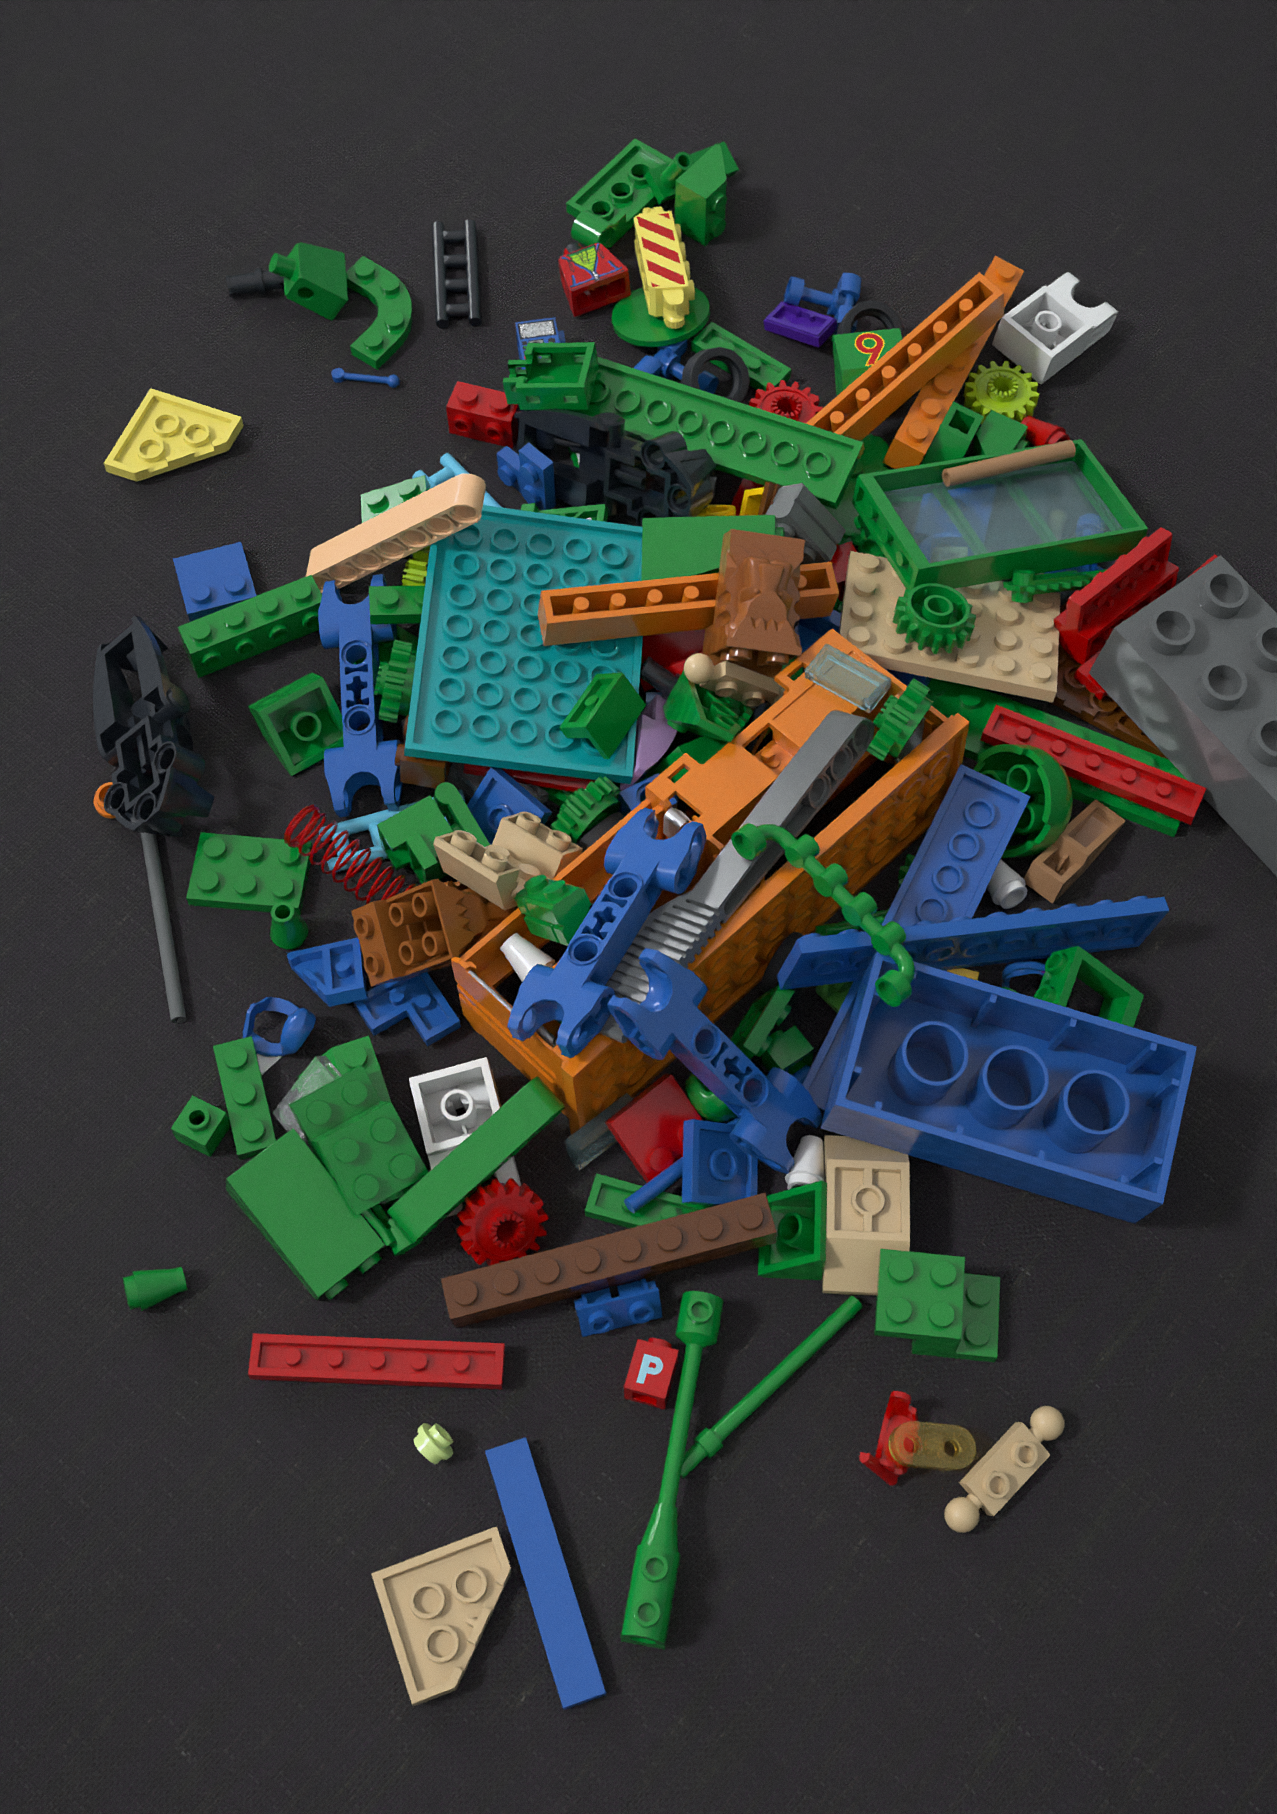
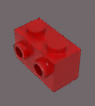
(482, 415)

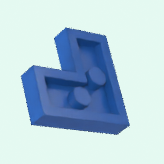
(529, 474)
(411, 998)

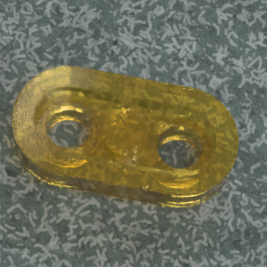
(929, 1445)

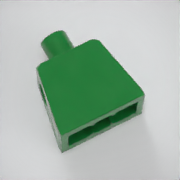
(313, 278)

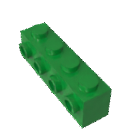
(252, 626)

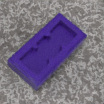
(800, 324)

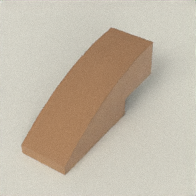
(1073, 851)

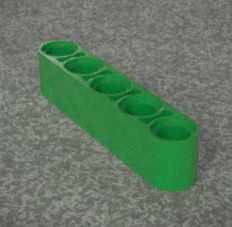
(476, 1159)

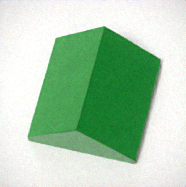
(801, 1234)

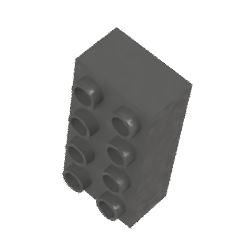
(1204, 690)

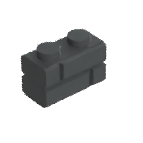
(808, 520)

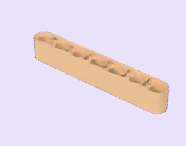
(399, 531)

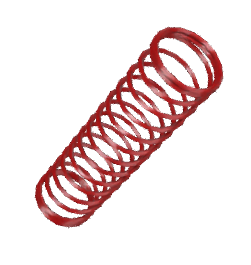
(305, 832)

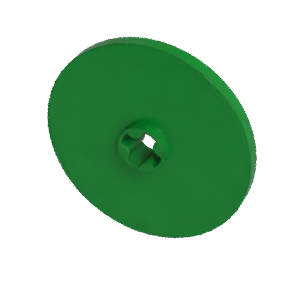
(640, 328)

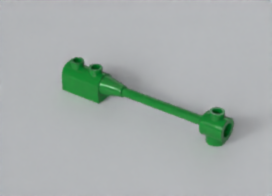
(658, 1555)

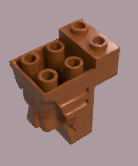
(756, 602)
(422, 929)

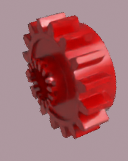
(787, 401)
(488, 1209)

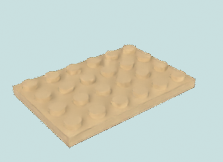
(1008, 651)

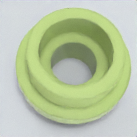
(433, 1442)

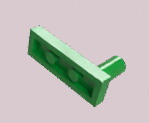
(662, 178)

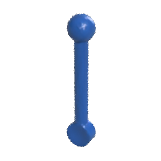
(339, 375)

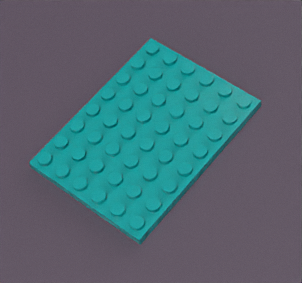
(481, 668)

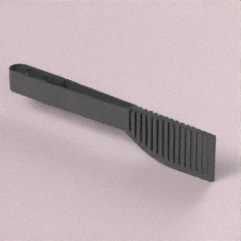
(791, 803)

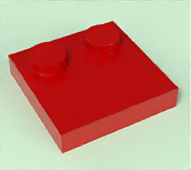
(653, 1126)

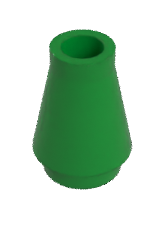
(287, 927)
(150, 1287)

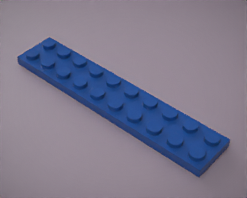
(940, 884)
(978, 941)

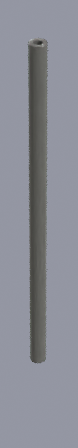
(163, 928)

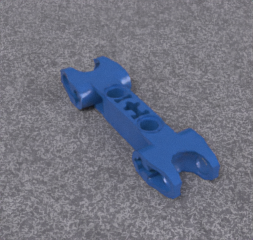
(365, 755)
(576, 986)
(673, 1022)

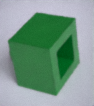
(788, 1051)
(206, 1135)

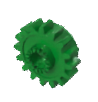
(934, 617)
(396, 682)
(899, 720)
(587, 808)

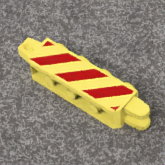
(663, 266)

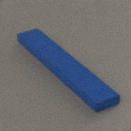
(545, 1574)

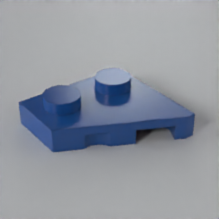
(332, 971)

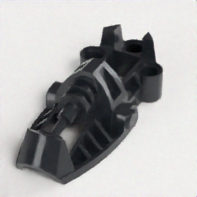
(619, 464)
(146, 737)

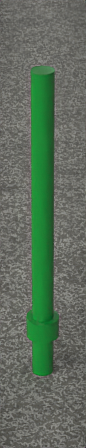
(709, 1441)

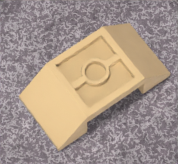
(517, 854)
(864, 1212)

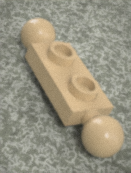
(732, 681)
(1004, 1469)

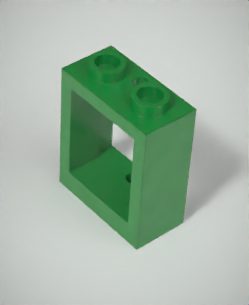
(1063, 966)

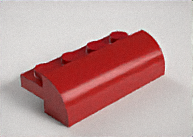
(1116, 596)

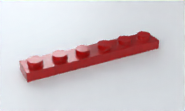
(1099, 765)
(377, 1361)

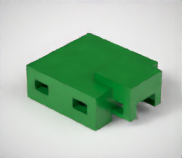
(553, 381)

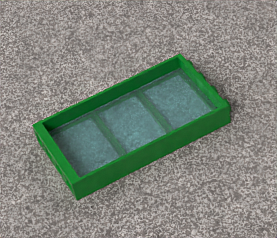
(990, 526)

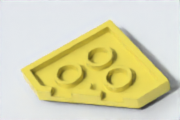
(169, 435)

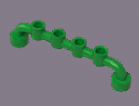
(892, 986)

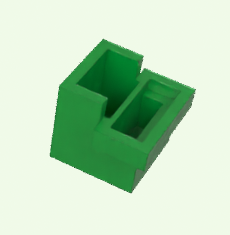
(410, 839)

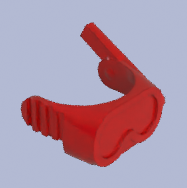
(897, 1413)

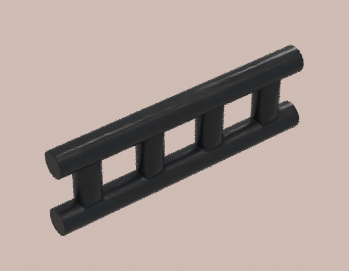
(470, 284)

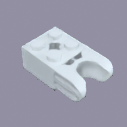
(1051, 329)
(441, 1094)

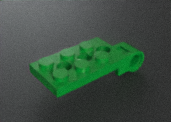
(599, 196)

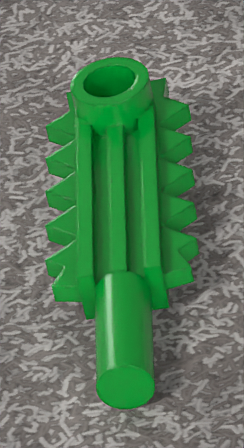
(1026, 583)

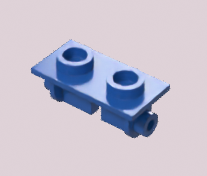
(636, 1304)

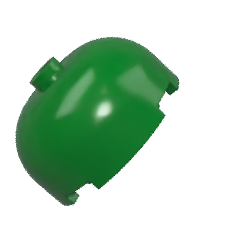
(1044, 780)

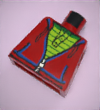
(592, 277)

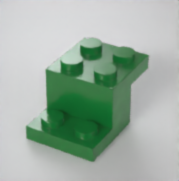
(358, 1139)
(937, 1305)

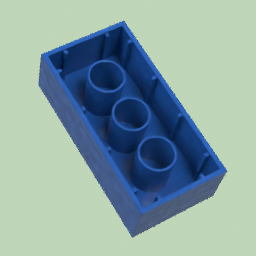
(1012, 1090)

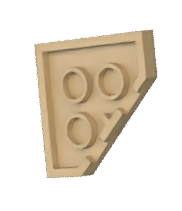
(441, 1608)

